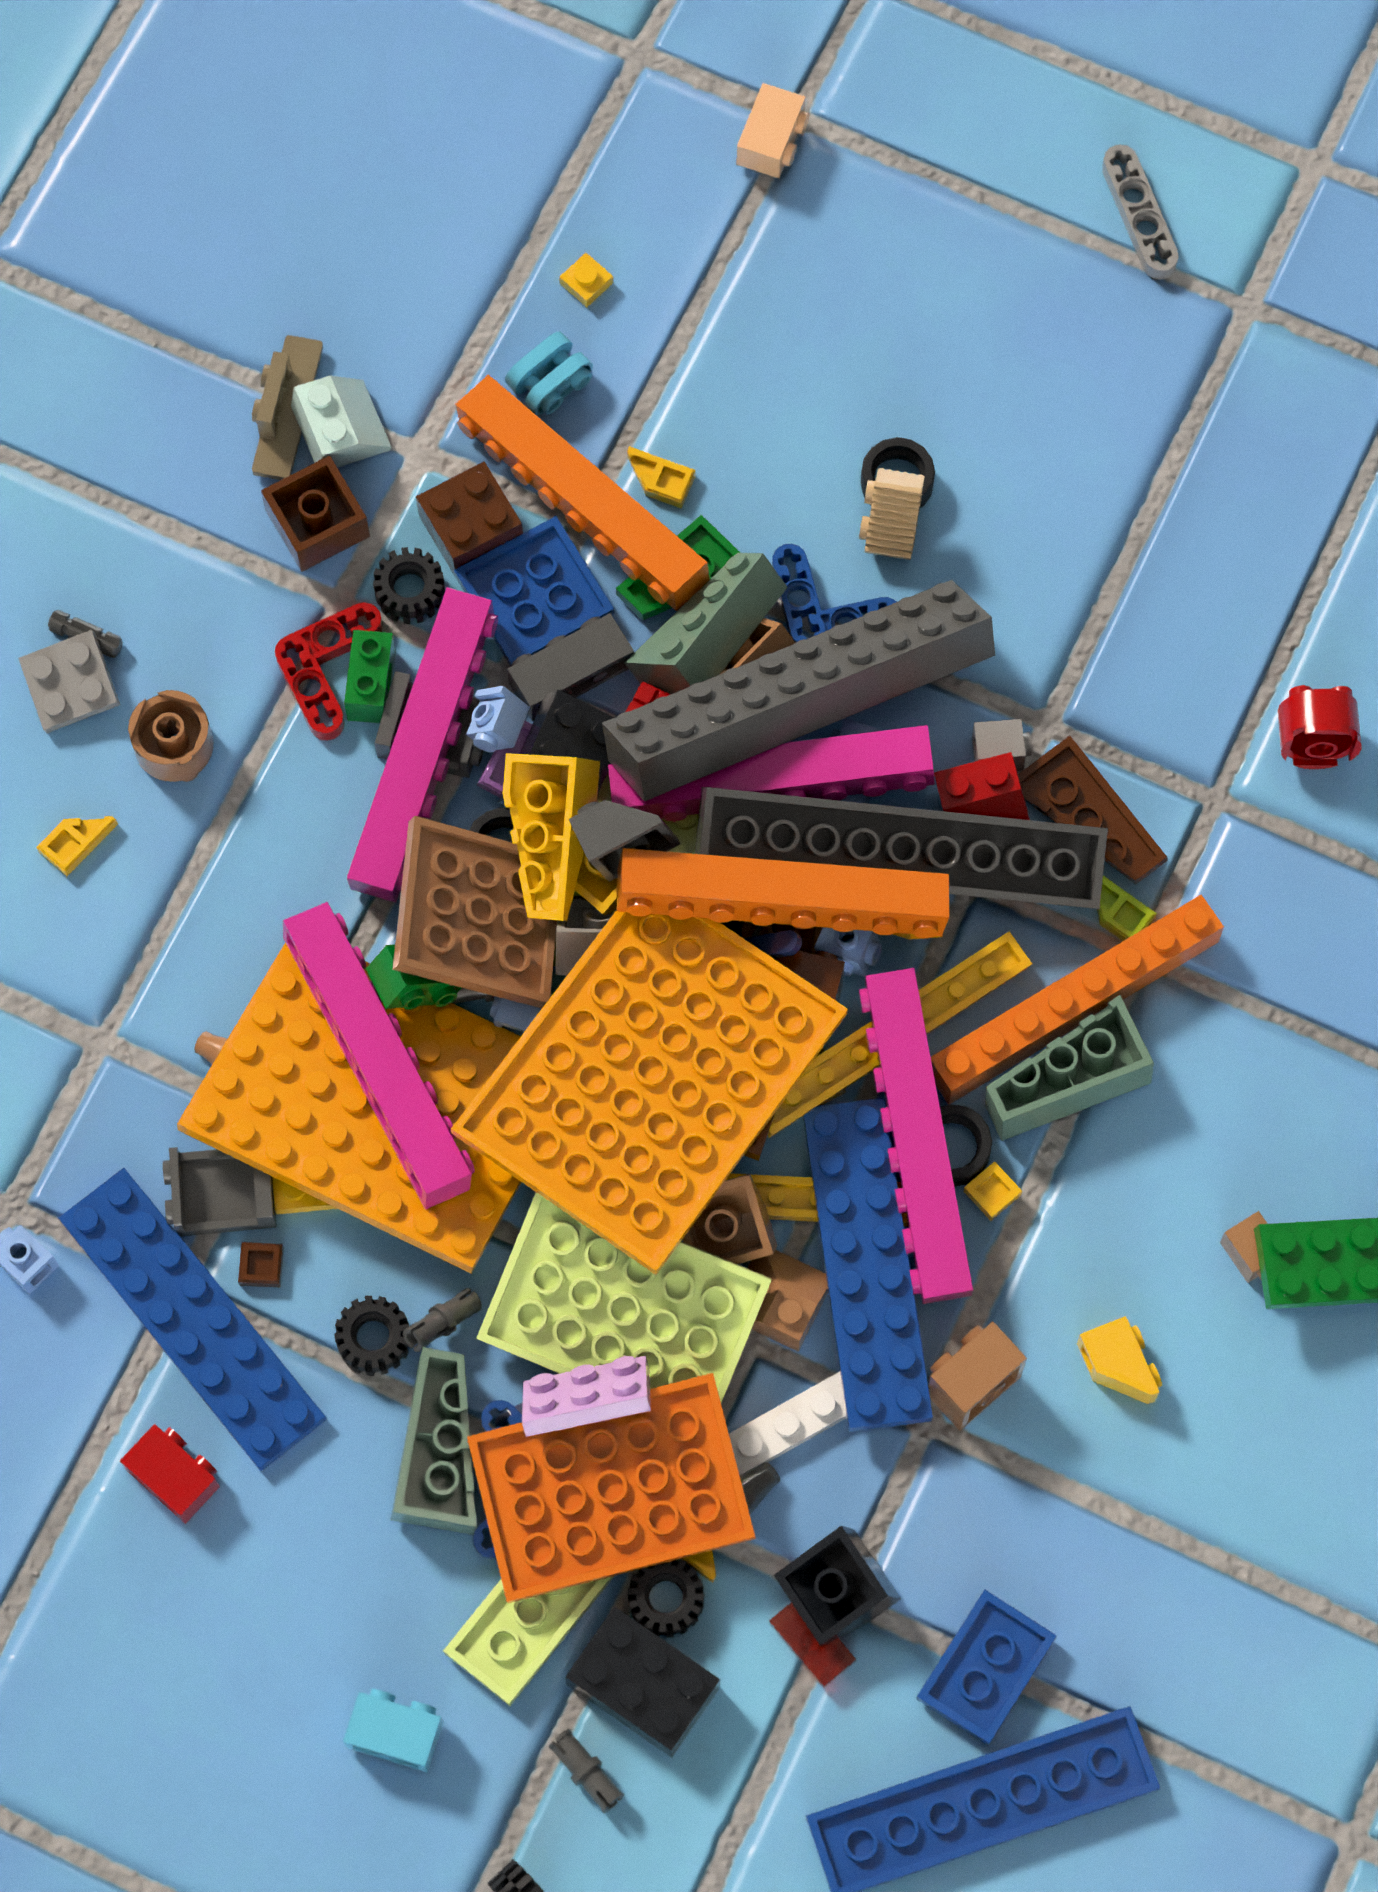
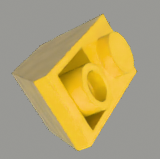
(1117, 1362)

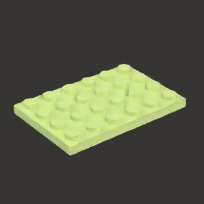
(585, 1302)

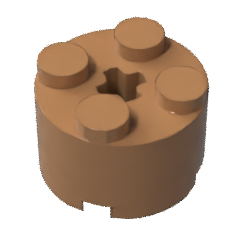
(153, 741)

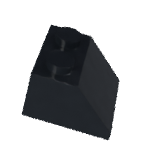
(837, 1586)

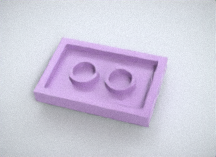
(586, 1395)

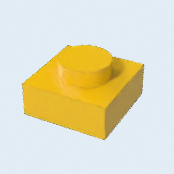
(586, 279)
(992, 1191)

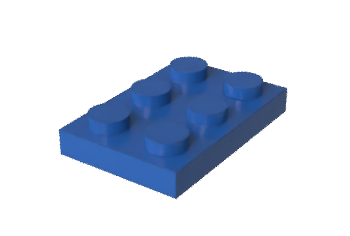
(986, 1667)

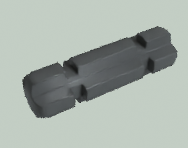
(62, 624)

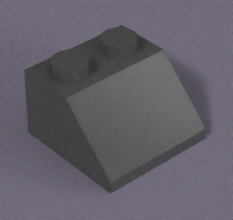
(610, 827)

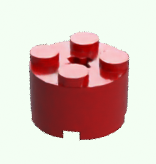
(1319, 726)

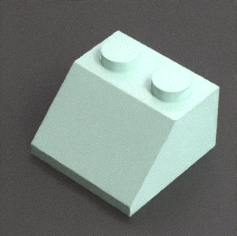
(339, 420)

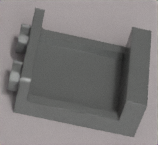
(460, 757)
(216, 1194)

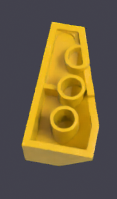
(541, 800)

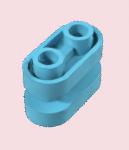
(549, 393)

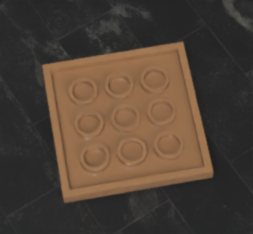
(468, 916)

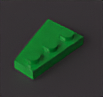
(700, 537)

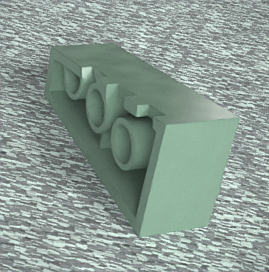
(709, 625)
(1072, 1073)
(435, 1463)

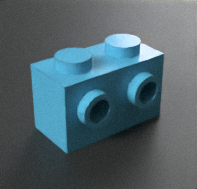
(394, 1730)

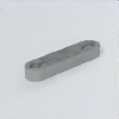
(1142, 211)

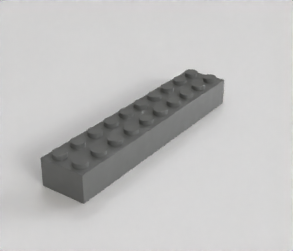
(798, 689)
(977, 851)

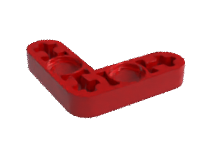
(313, 654)

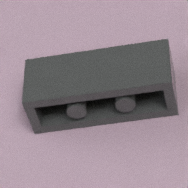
(571, 663)

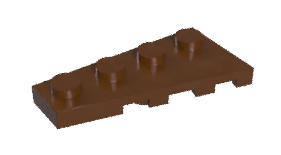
(1074, 792)

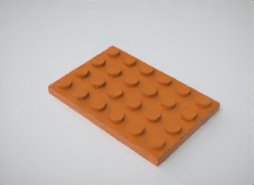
(611, 1492)

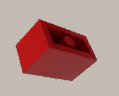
(171, 1472)

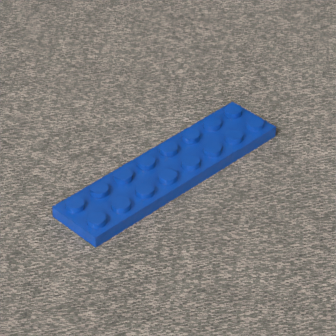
(866, 1267)
(192, 1319)
(982, 1802)

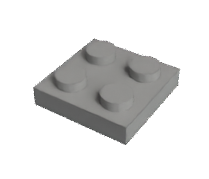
(69, 681)

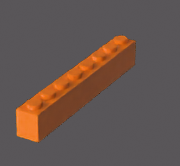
(582, 493)
(782, 893)
(1075, 997)

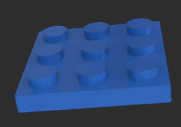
(535, 588)

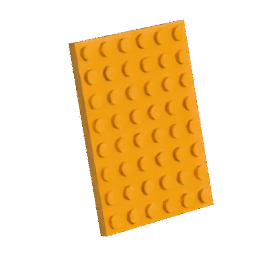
(649, 1077)
(298, 1113)

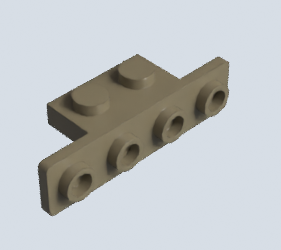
(273, 412)

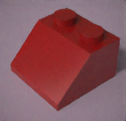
(983, 788)

